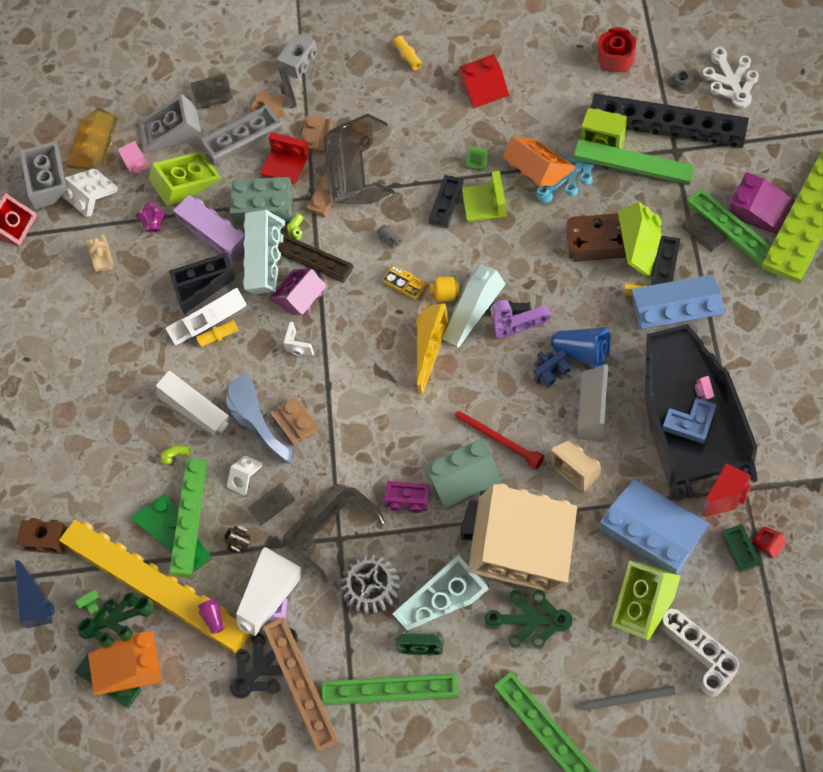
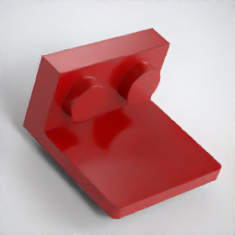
(285, 157)

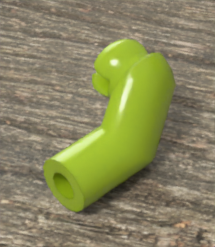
(174, 450)

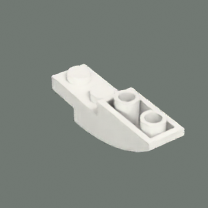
(206, 316)

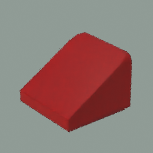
(769, 541)

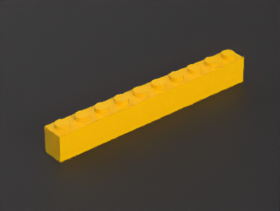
(149, 582)

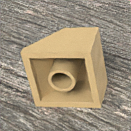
(575, 465)

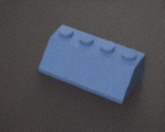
(677, 301)

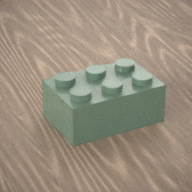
(261, 194)

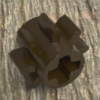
(236, 538)

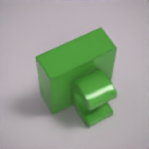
(477, 158)
(90, 601)

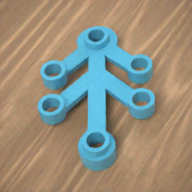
(545, 195)

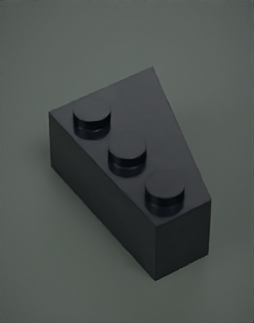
(201, 280)

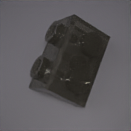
(211, 91)

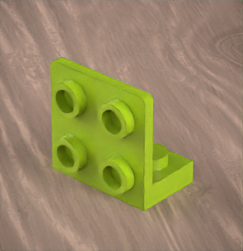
(485, 200)

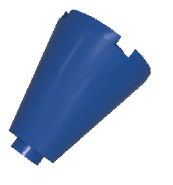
(584, 344)

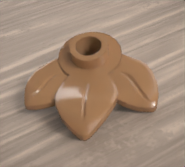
(274, 102)

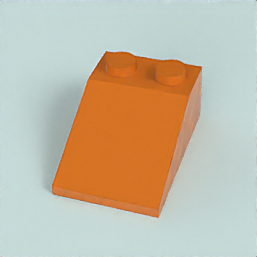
(125, 664)

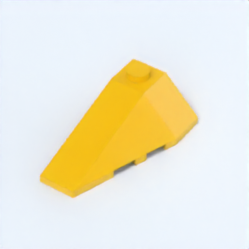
(430, 331)

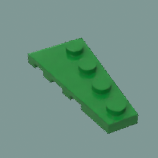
(160, 522)

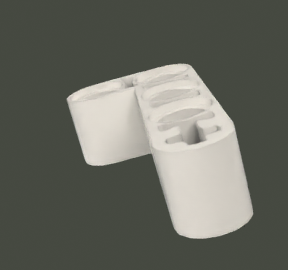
(696, 648)

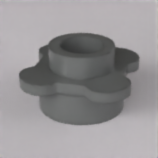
(682, 75)

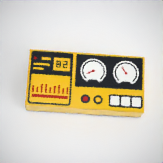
(405, 282)

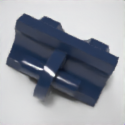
(549, 364)

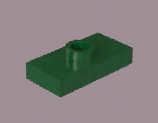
(740, 548)

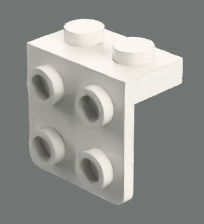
(86, 188)

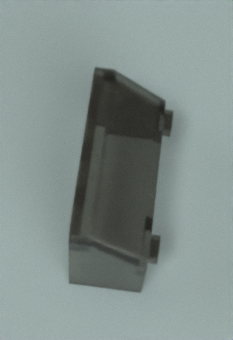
(345, 162)
(300, 537)

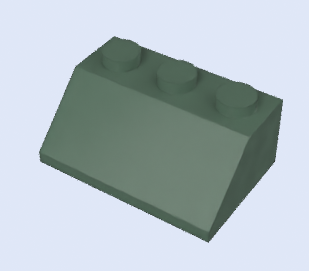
(463, 473)

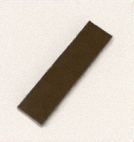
(315, 258)

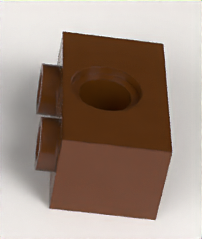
(30, 532)

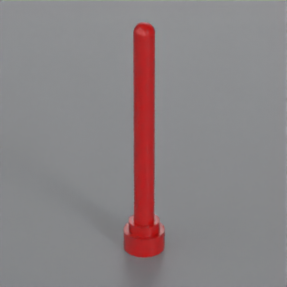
(533, 458)

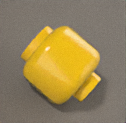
(444, 289)

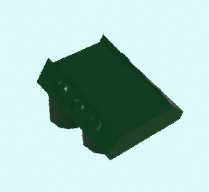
(420, 643)

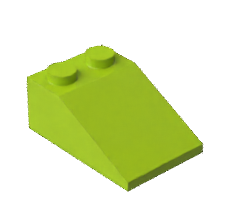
(182, 177)
(640, 236)
(644, 599)

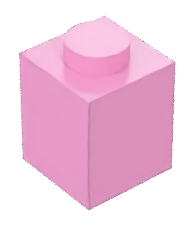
(133, 158)

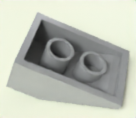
(170, 125)

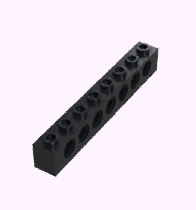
(676, 120)

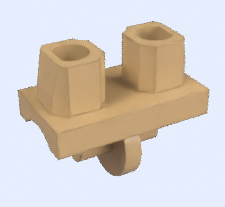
(100, 254)

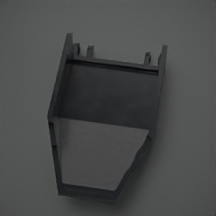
(673, 365)

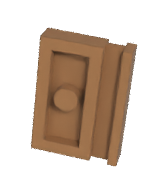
(315, 131)
(294, 420)

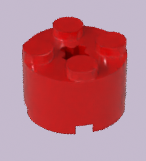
(616, 50)

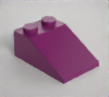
(760, 203)

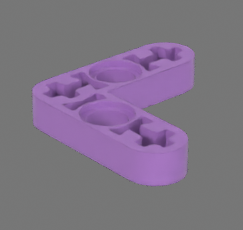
(506, 325)

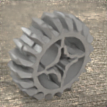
(375, 568)

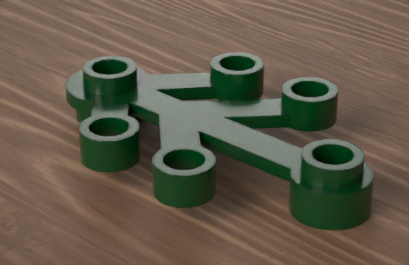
(531, 619)
(90, 627)

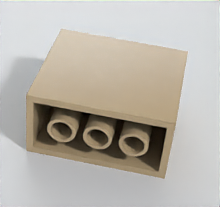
(523, 538)

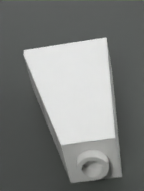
(191, 404)
(268, 587)

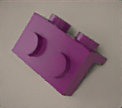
(406, 496)

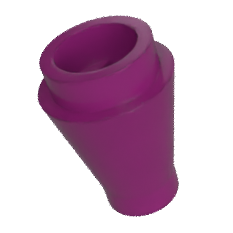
(211, 615)

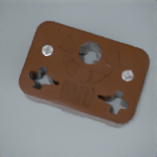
(595, 237)

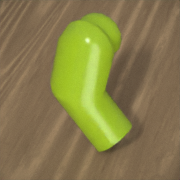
(293, 226)

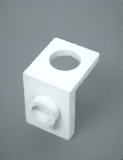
(295, 347)
(243, 469)

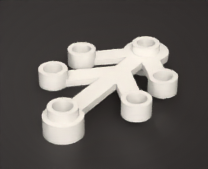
(731, 79)

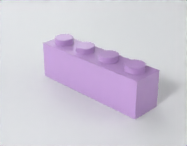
(210, 227)

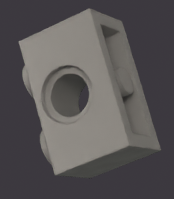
(297, 55)

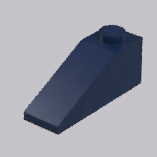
(33, 603)

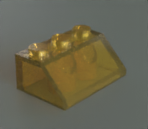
(93, 140)

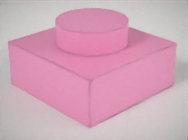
(704, 388)

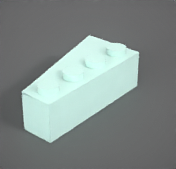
(261, 251)

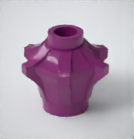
(151, 217)

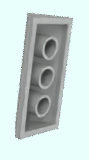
(241, 134)

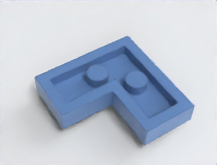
(691, 426)

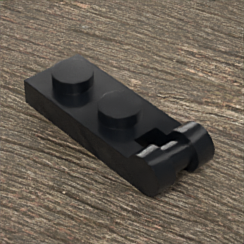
(446, 200)

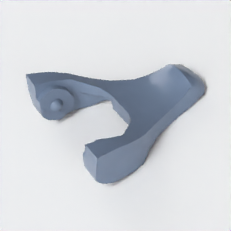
(245, 409)

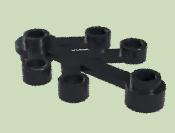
(260, 667)

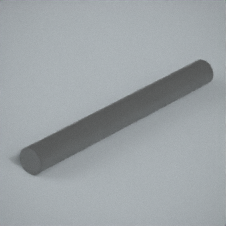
(628, 698)

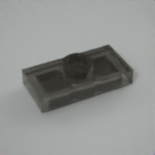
(286, 88)
(703, 232)
(271, 504)

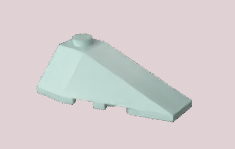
(473, 301)
(442, 594)

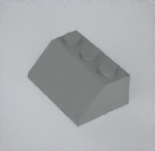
(43, 174)
(591, 404)

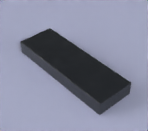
(665, 260)

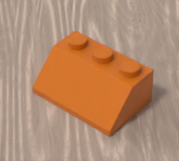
(537, 161)

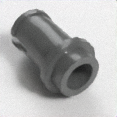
(388, 235)

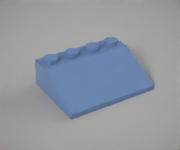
(653, 527)

